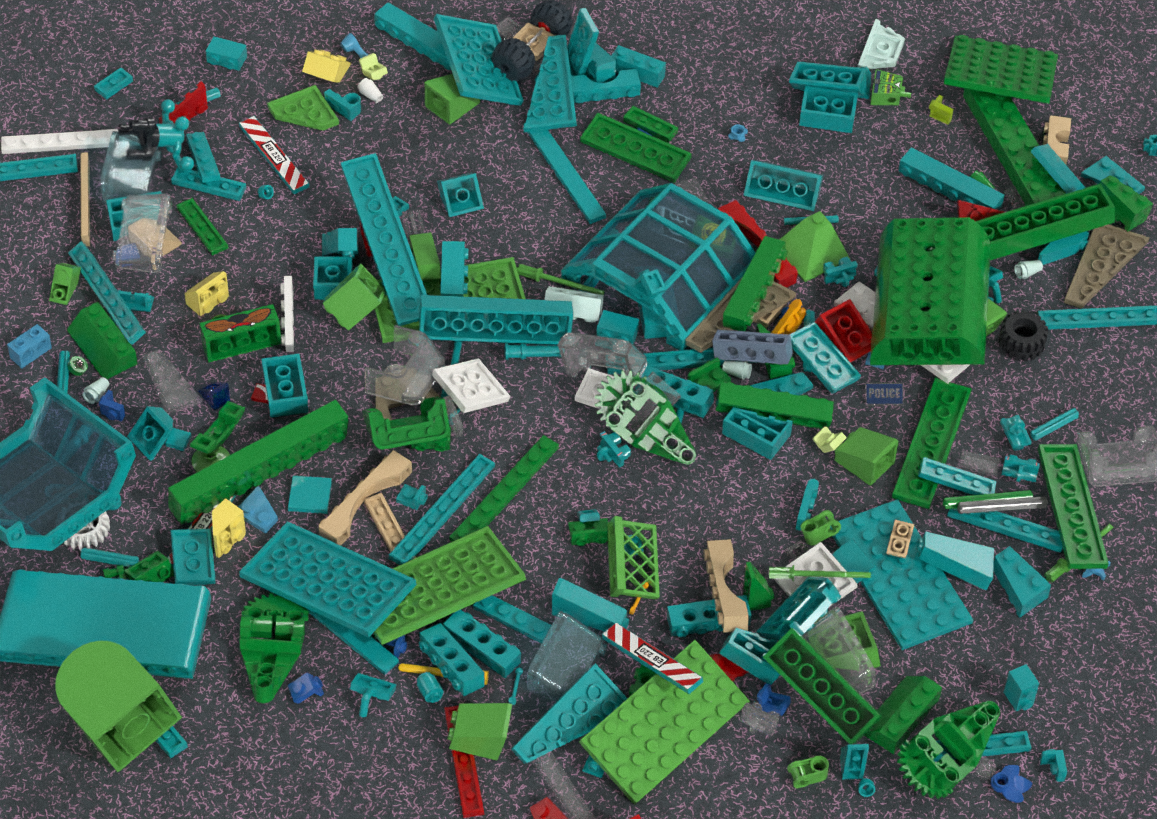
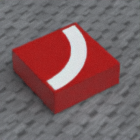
(259, 394)

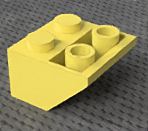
(325, 65)
(208, 293)
(227, 526)

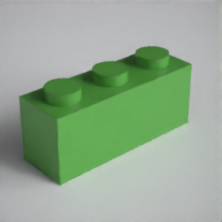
(425, 256)

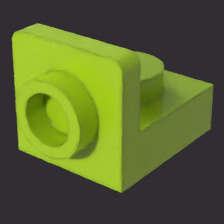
(939, 111)

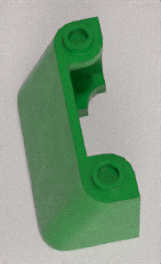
(428, 426)

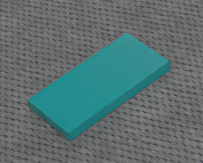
(582, 42)
(1057, 168)
(823, 358)

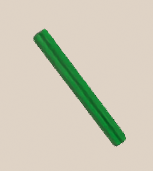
(952, 502)

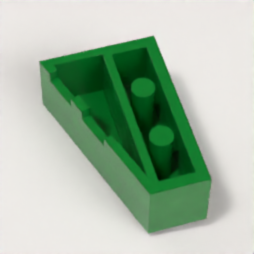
(1130, 206)

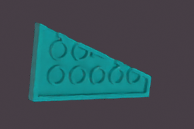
(553, 93)
(572, 715)

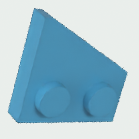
(258, 511)

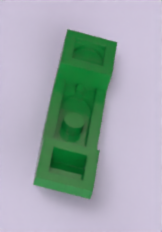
(220, 430)

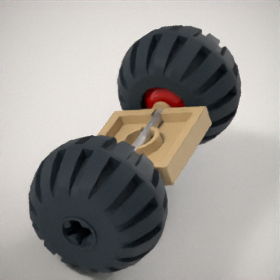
(518, 54)

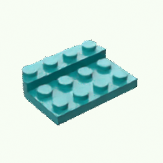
(801, 608)

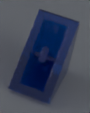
(216, 394)

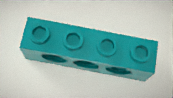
(694, 397)
(697, 612)
(485, 652)
(451, 659)

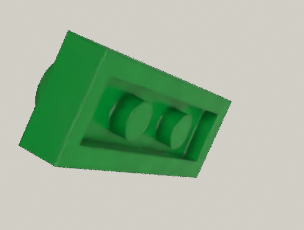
(650, 124)

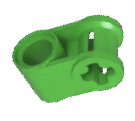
(819, 529)
(806, 771)

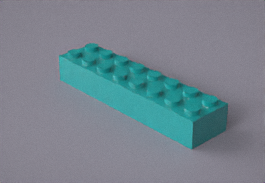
(495, 319)

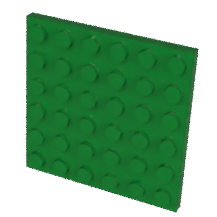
(1001, 69)

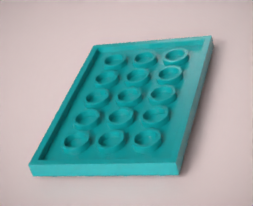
(469, 54)

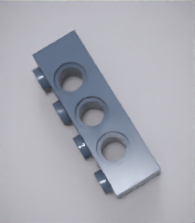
(752, 346)

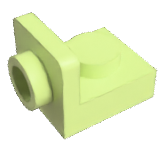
(828, 441)

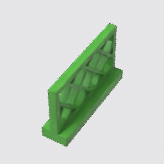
(617, 559)

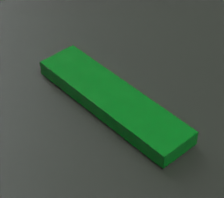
(202, 226)

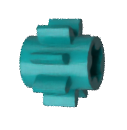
(1150, 145)

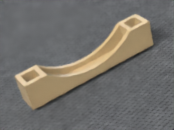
(389, 473)
(731, 609)

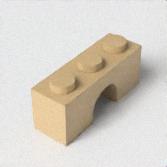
(1058, 131)

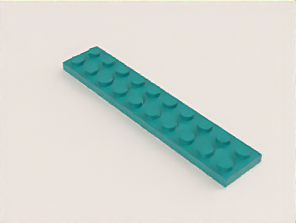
(385, 237)

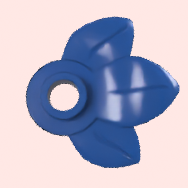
(1014, 784)

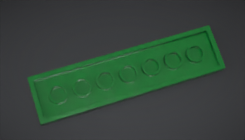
(932, 440)
(1072, 506)

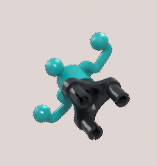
(158, 135)

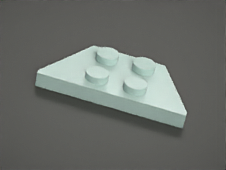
(881, 48)

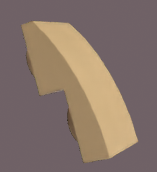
(900, 539)

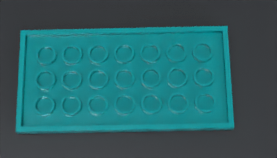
(328, 579)
(907, 592)

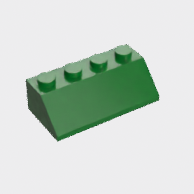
(102, 341)
(904, 711)

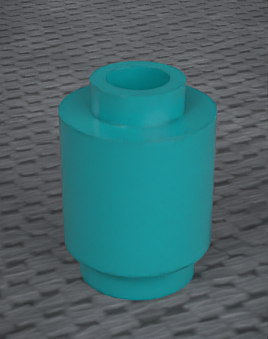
(429, 687)

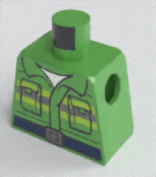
(888, 89)

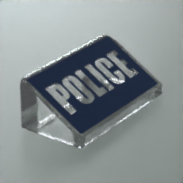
(884, 394)

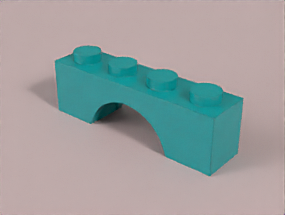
(624, 85)

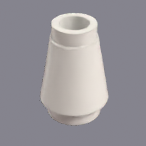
(369, 89)

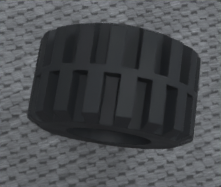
(1020, 346)

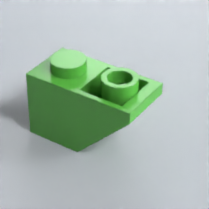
(64, 282)

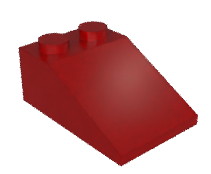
(846, 330)

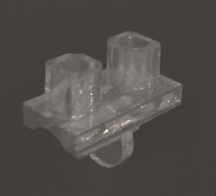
(759, 719)

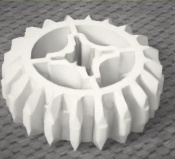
(90, 534)

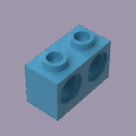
(29, 346)

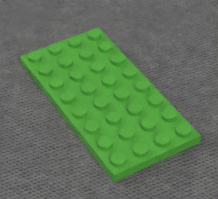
(484, 280)
(451, 581)
(663, 725)

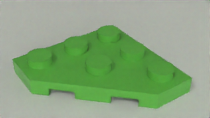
(304, 109)

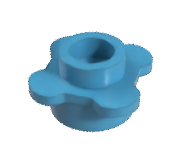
(741, 130)

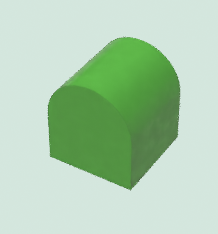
(114, 701)

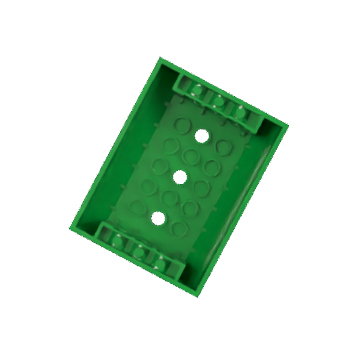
(955, 327)

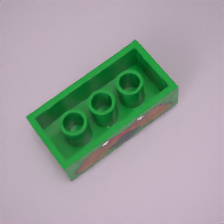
(240, 333)

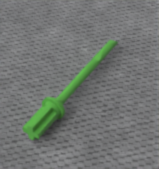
(537, 274)
(1062, 567)
(789, 573)

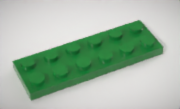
(636, 147)

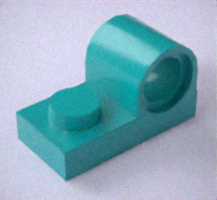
(347, 106)

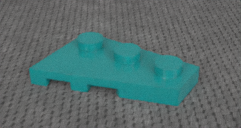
(1107, 167)

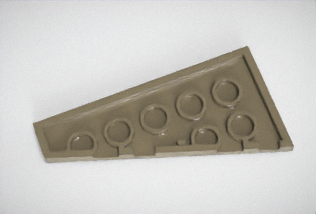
(1103, 258)
(704, 333)

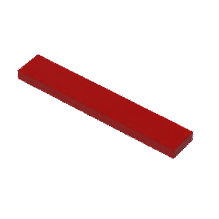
(466, 777)

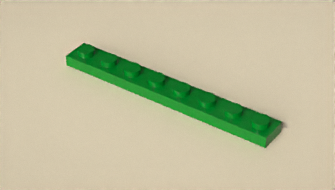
(507, 488)

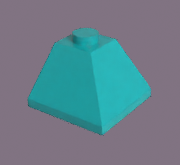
(151, 431)

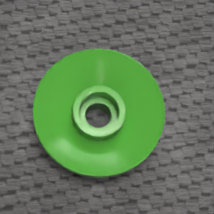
(201, 461)

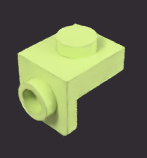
(371, 67)

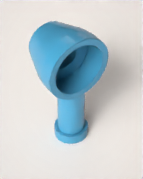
(350, 44)

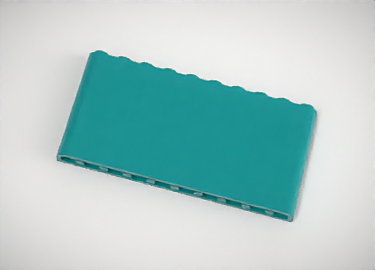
(58, 612)

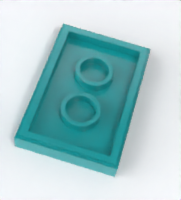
(192, 556)

